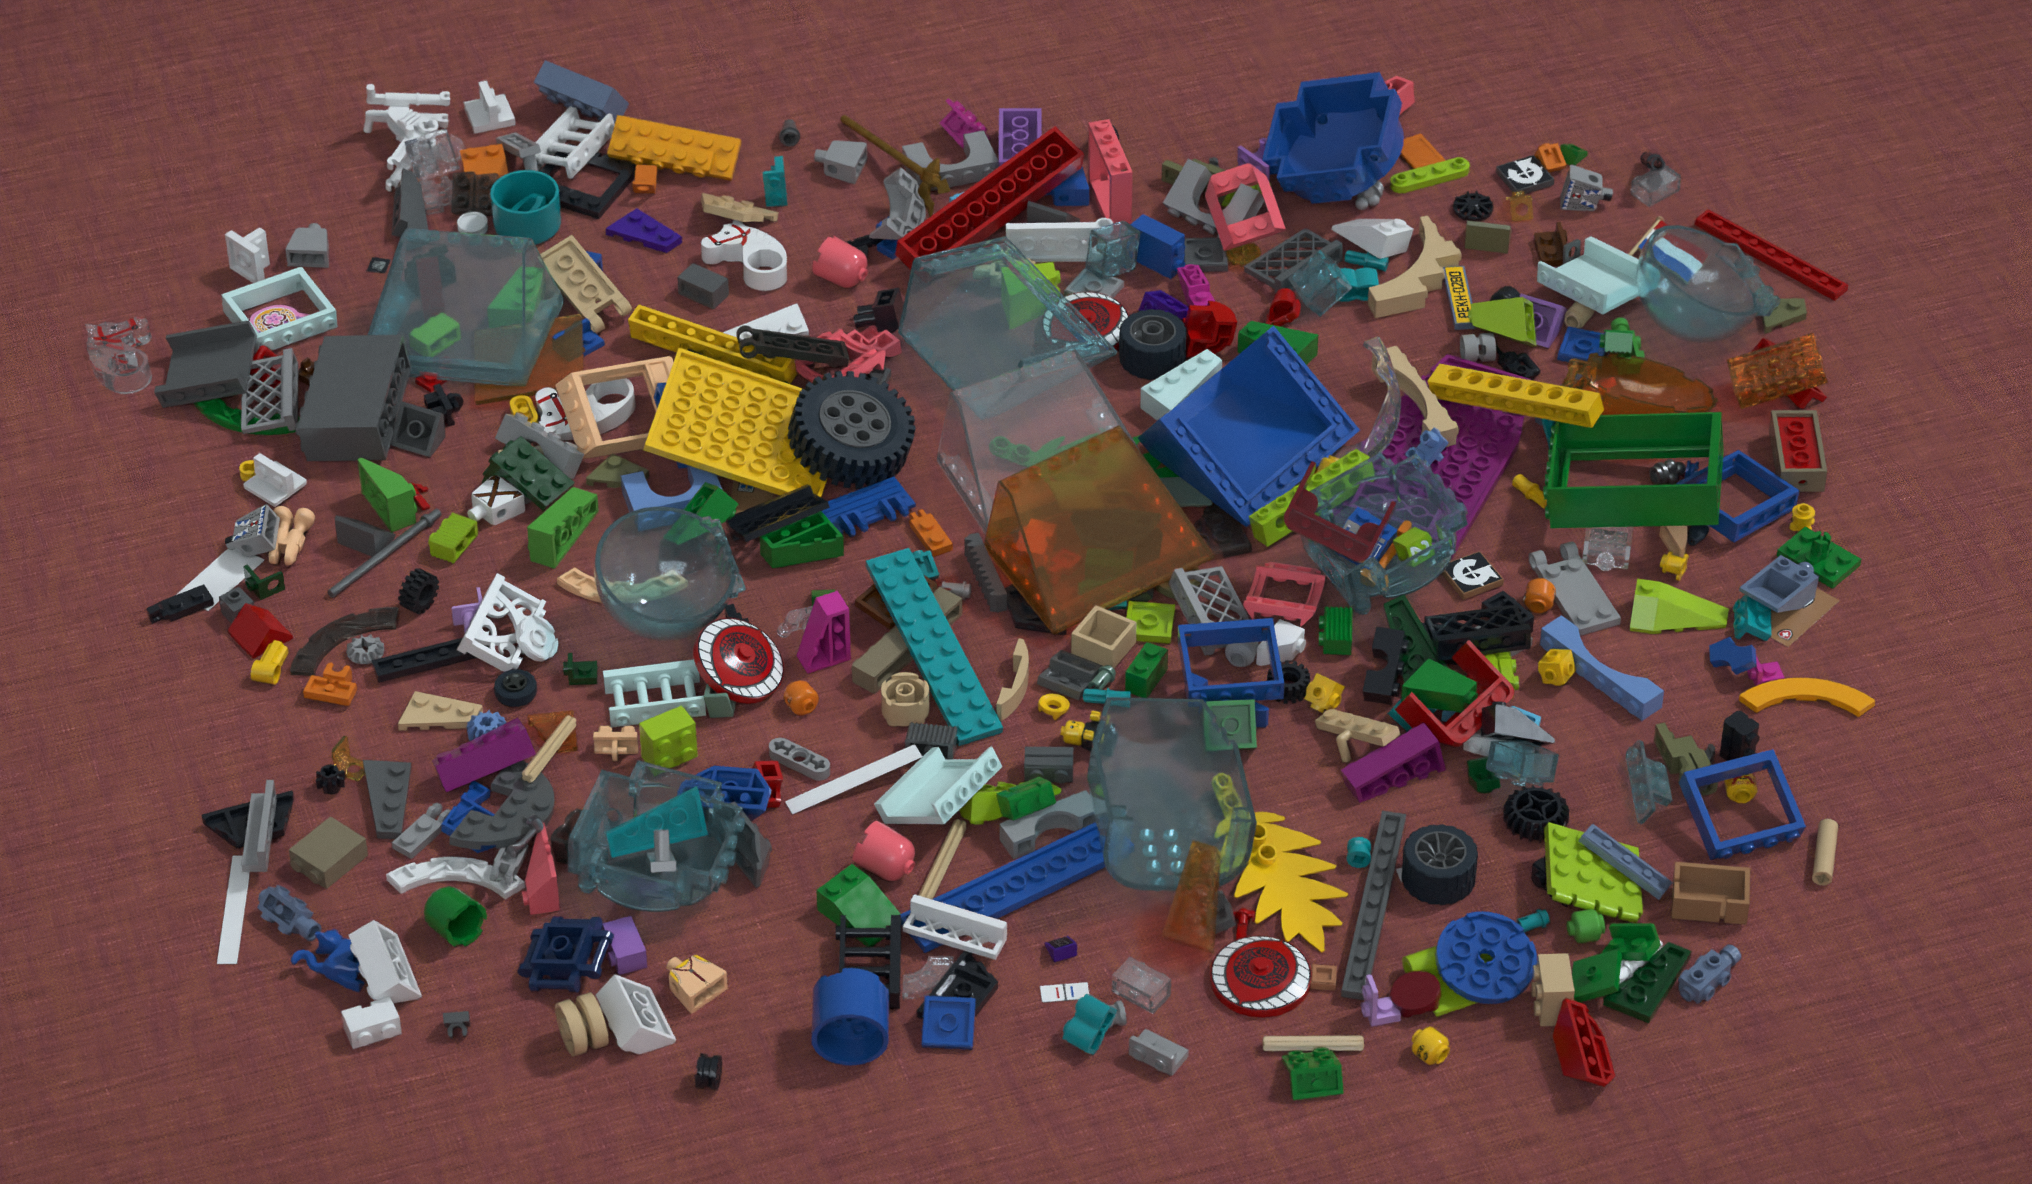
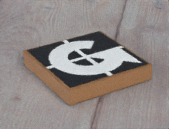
(1472, 575)

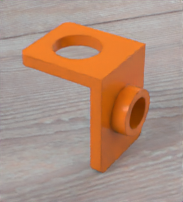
(645, 179)

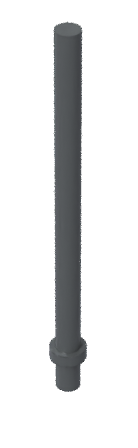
(427, 520)

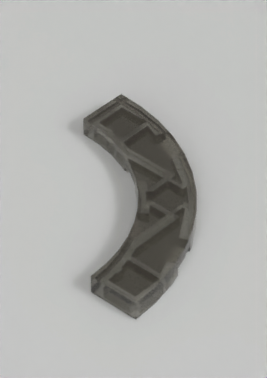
(338, 631)

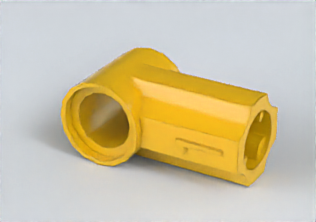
(269, 666)

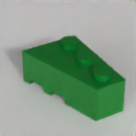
(1302, 342)
(802, 542)

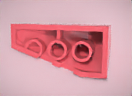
(541, 878)

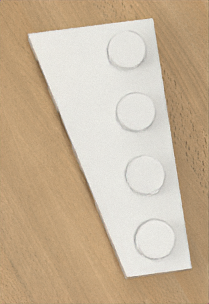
(785, 321)

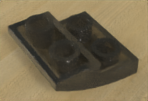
(472, 192)

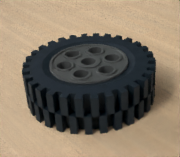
(851, 429)

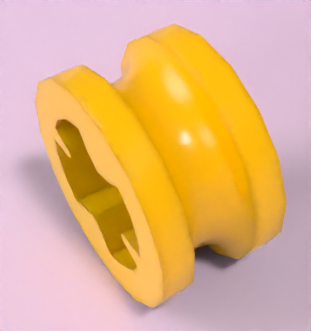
(247, 470)

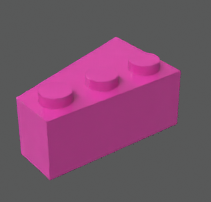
(826, 634)

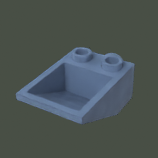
(1783, 585)

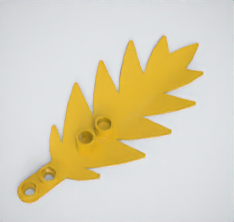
(1283, 887)

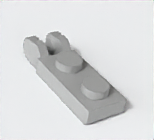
(421, 832)
(507, 865)

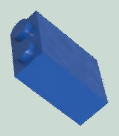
(1159, 246)

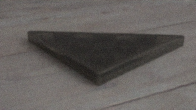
(1222, 533)

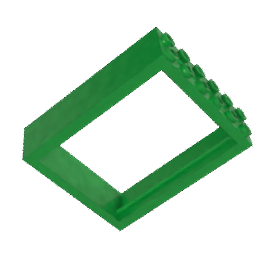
(1635, 438)

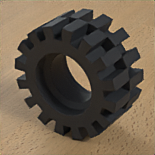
(418, 591)
(1296, 674)

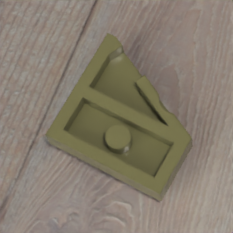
(1785, 313)
(612, 470)

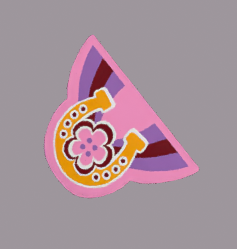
(274, 316)

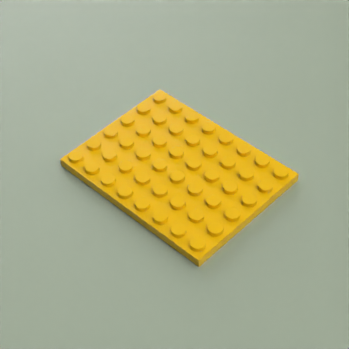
(729, 425)

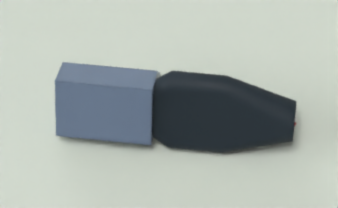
(1697, 533)

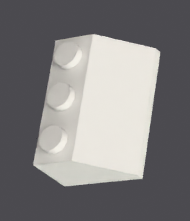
(383, 963)
(634, 1016)

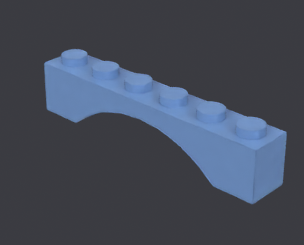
(1633, 693)

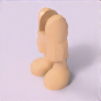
(290, 542)

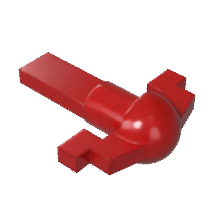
(418, 497)
(1243, 916)

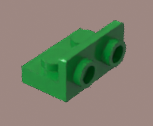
(1634, 940)

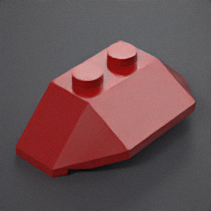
(1581, 1045)

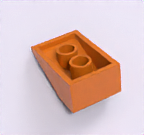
(484, 160)

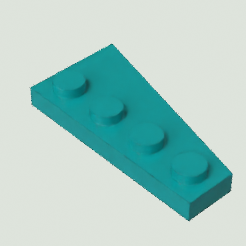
(679, 815)

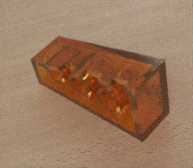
(1196, 900)

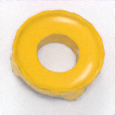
(1053, 699)

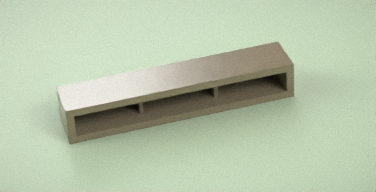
(891, 653)

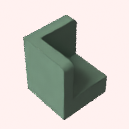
(718, 704)

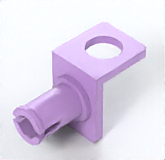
(464, 613)

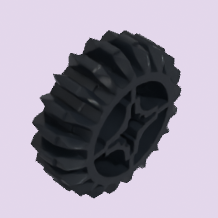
(1531, 809)

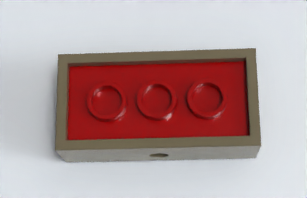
(1798, 449)

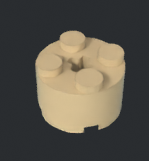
(905, 699)

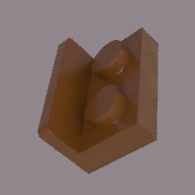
(1550, 245)

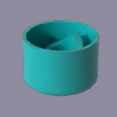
(526, 205)

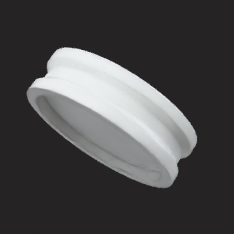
(472, 223)

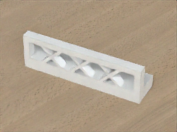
(959, 923)

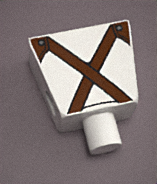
(496, 501)

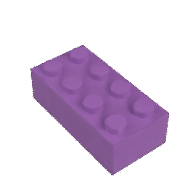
(1017, 130)

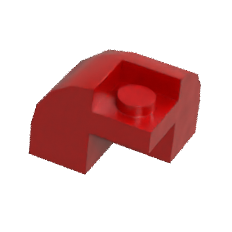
(1209, 328)

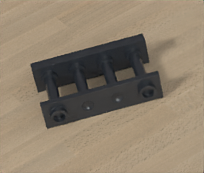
(890, 952)

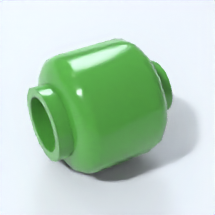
(1586, 926)

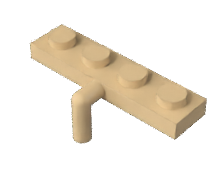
(1355, 727)

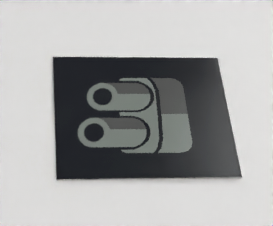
(378, 265)

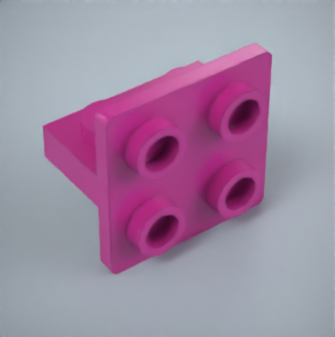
(960, 122)

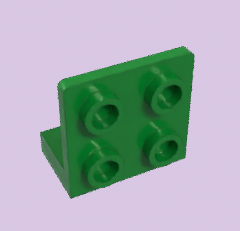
(1314, 1073)

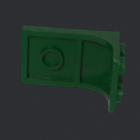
(529, 473)

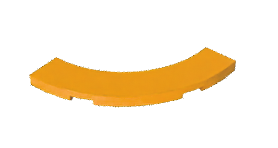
(1806, 689)

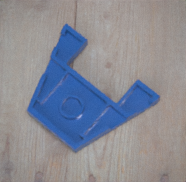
(469, 801)

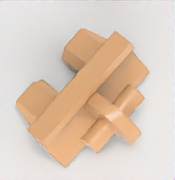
(615, 742)

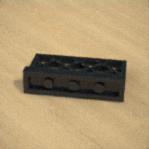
(775, 514)
(1488, 639)

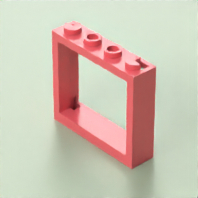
(1108, 184)

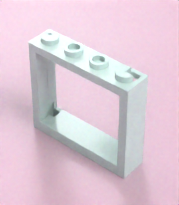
(274, 288)

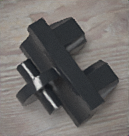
(443, 404)

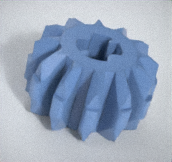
(483, 724)

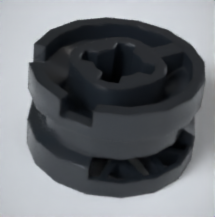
(708, 1071)

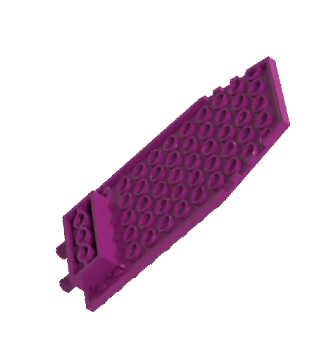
(1482, 446)

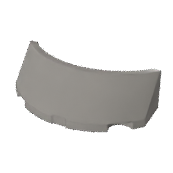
(906, 207)

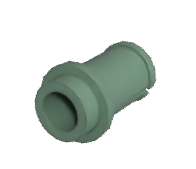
(1105, 675)

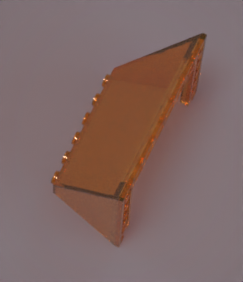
(1089, 530)

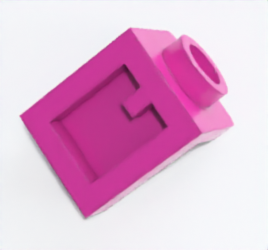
(1765, 672)

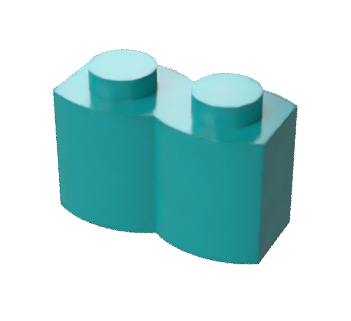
(1360, 281)
(1089, 1023)

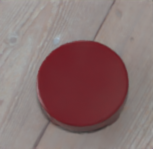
(1416, 993)

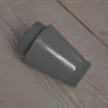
(789, 133)

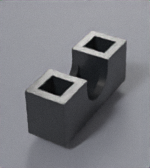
(1382, 685)

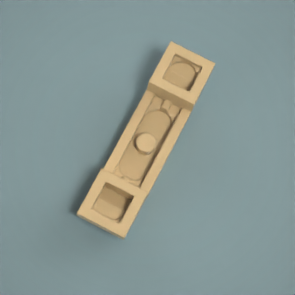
(1011, 698)

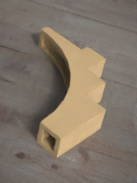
(1425, 275)

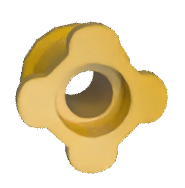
(1802, 516)
(1674, 564)

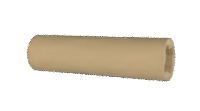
(1825, 852)

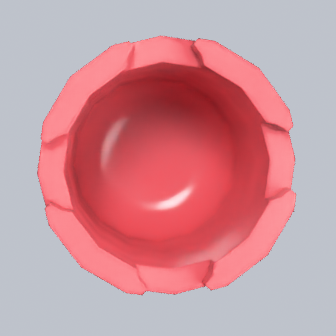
(840, 263)
(885, 852)

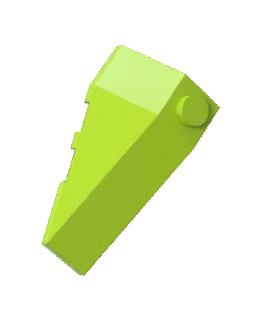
(1666, 607)
(984, 803)

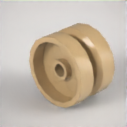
(581, 1024)

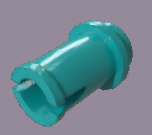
(1535, 920)

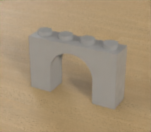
(979, 162)
(1185, 195)

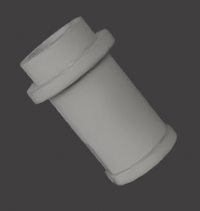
(960, 589)

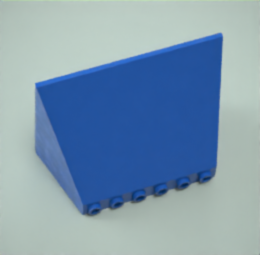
(1251, 428)

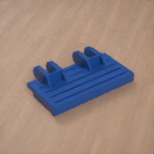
(868, 506)

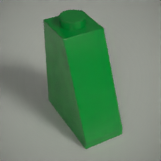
(1440, 687)

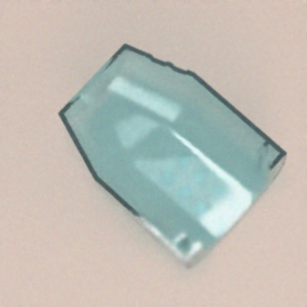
(1159, 782)

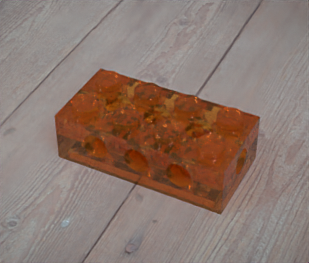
(1777, 371)

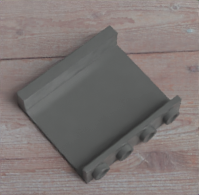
(208, 364)

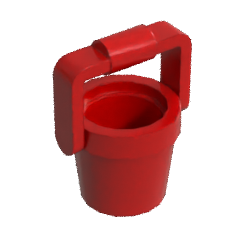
(1283, 308)

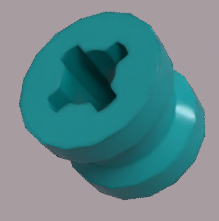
(1358, 852)

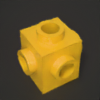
(1557, 666)
(1324, 693)

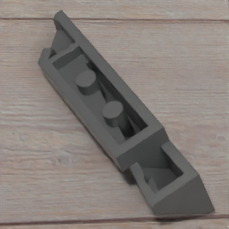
(408, 205)

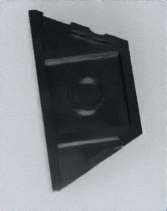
(1023, 614)
(232, 821)
(966, 980)

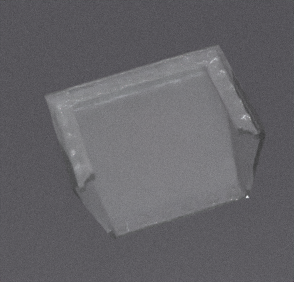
(1018, 422)

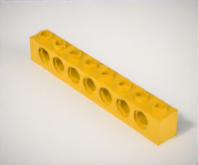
(675, 333)
(1516, 395)

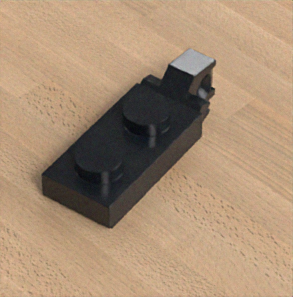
(181, 605)

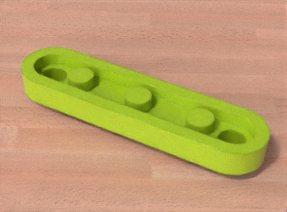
(1429, 175)

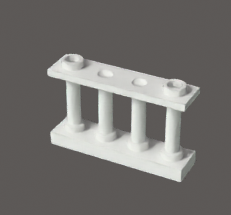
(564, 130)

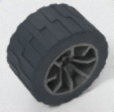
(1151, 343)
(1439, 864)

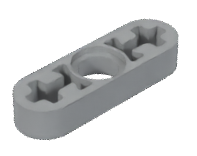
(813, 766)

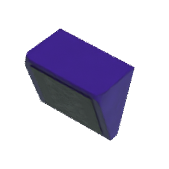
(1061, 948)

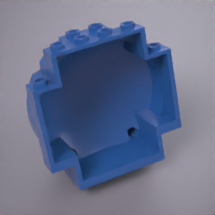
(1335, 137)

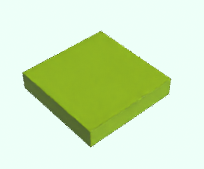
(1152, 621)

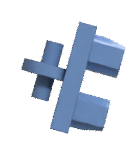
(1430, 447)

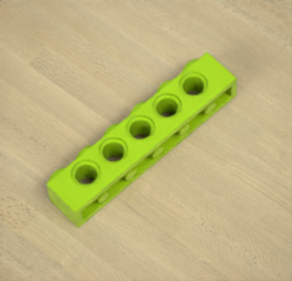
(1268, 521)

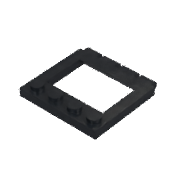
(590, 204)

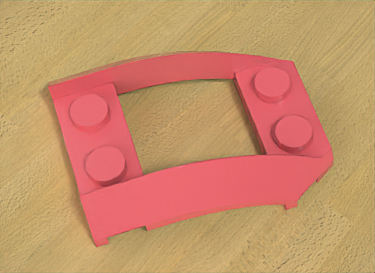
(1251, 228)
(863, 357)
(1290, 610)

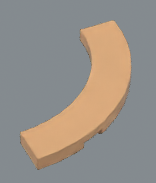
(579, 584)

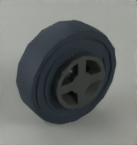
(515, 688)

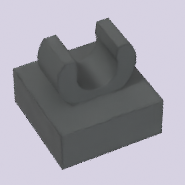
(456, 1020)

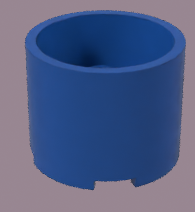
(850, 1017)

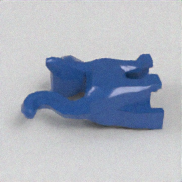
(339, 965)

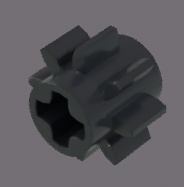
(330, 779)

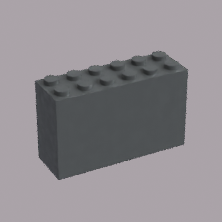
(353, 398)

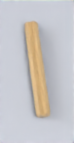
(549, 749)
(1309, 1043)

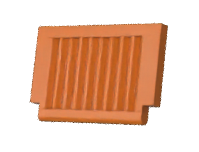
(1419, 152)

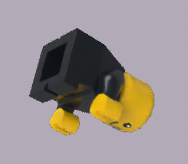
(1079, 733)

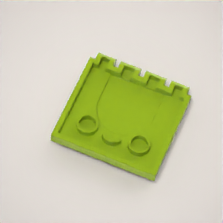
(1587, 879)

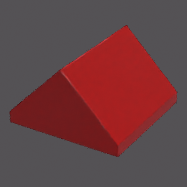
(257, 628)

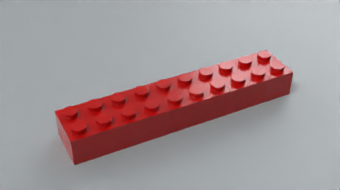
(995, 198)

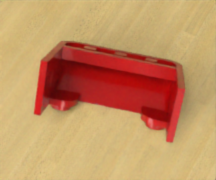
(1462, 726)

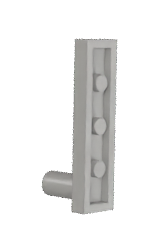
(521, 147)
(662, 859)

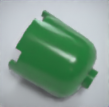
(454, 915)

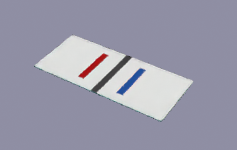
(1063, 992)

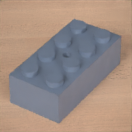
(579, 92)

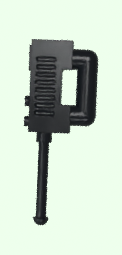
(1511, 363)

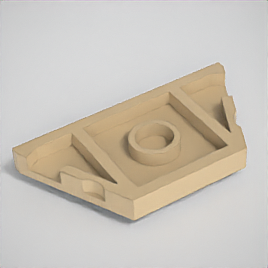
(727, 207)

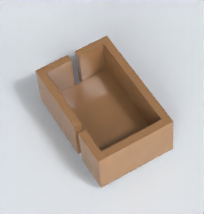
(1710, 893)

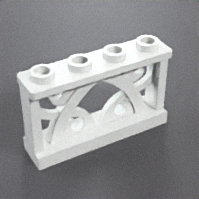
(475, 637)

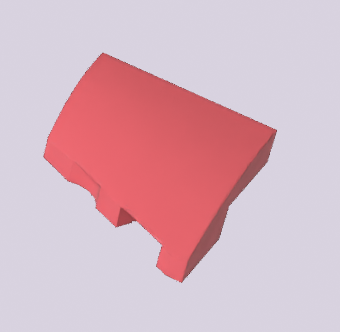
(878, 340)

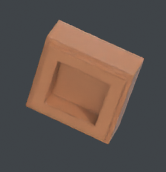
(1323, 977)

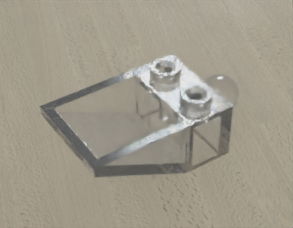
(1607, 547)

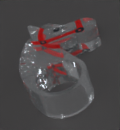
(113, 350)

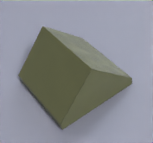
(1487, 236)

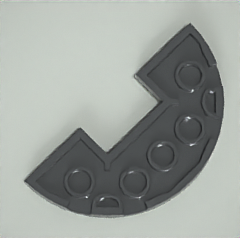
(511, 818)

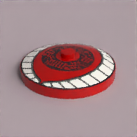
(1102, 312)
(738, 660)
(1260, 976)

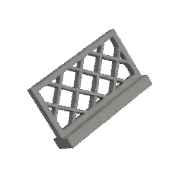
(286, 390)
(1196, 611)

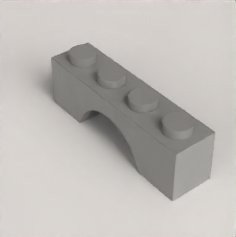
(561, 454)
(1069, 813)

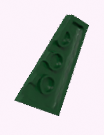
(1421, 647)
(1650, 985)

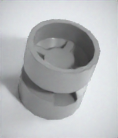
(1470, 347)

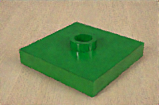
(1596, 975)

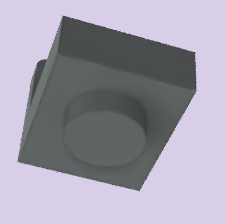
(1225, 915)

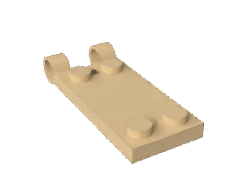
(583, 282)

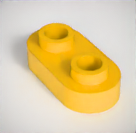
(525, 406)

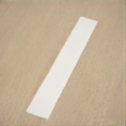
(853, 779)
(233, 913)

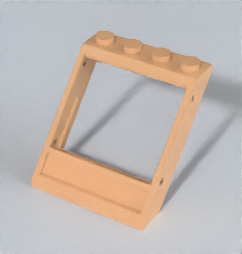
(580, 413)

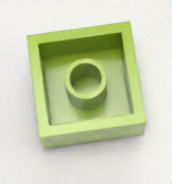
(668, 738)

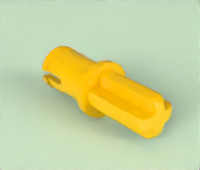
(1529, 489)

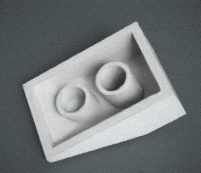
(1377, 236)

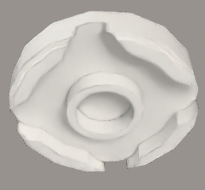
(536, 638)

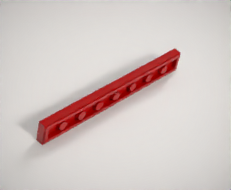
(1771, 255)

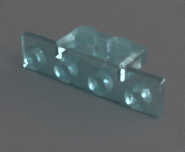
(1648, 782)

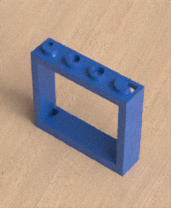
(1782, 495)
(1231, 633)
(1730, 769)

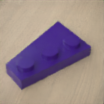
(645, 229)

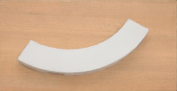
(452, 869)

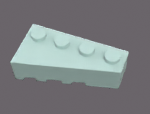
(1176, 385)

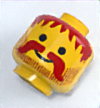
(1741, 788)

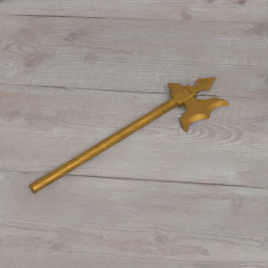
(929, 176)

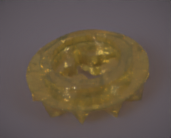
(1250, 251)

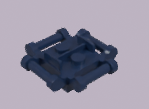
(563, 953)

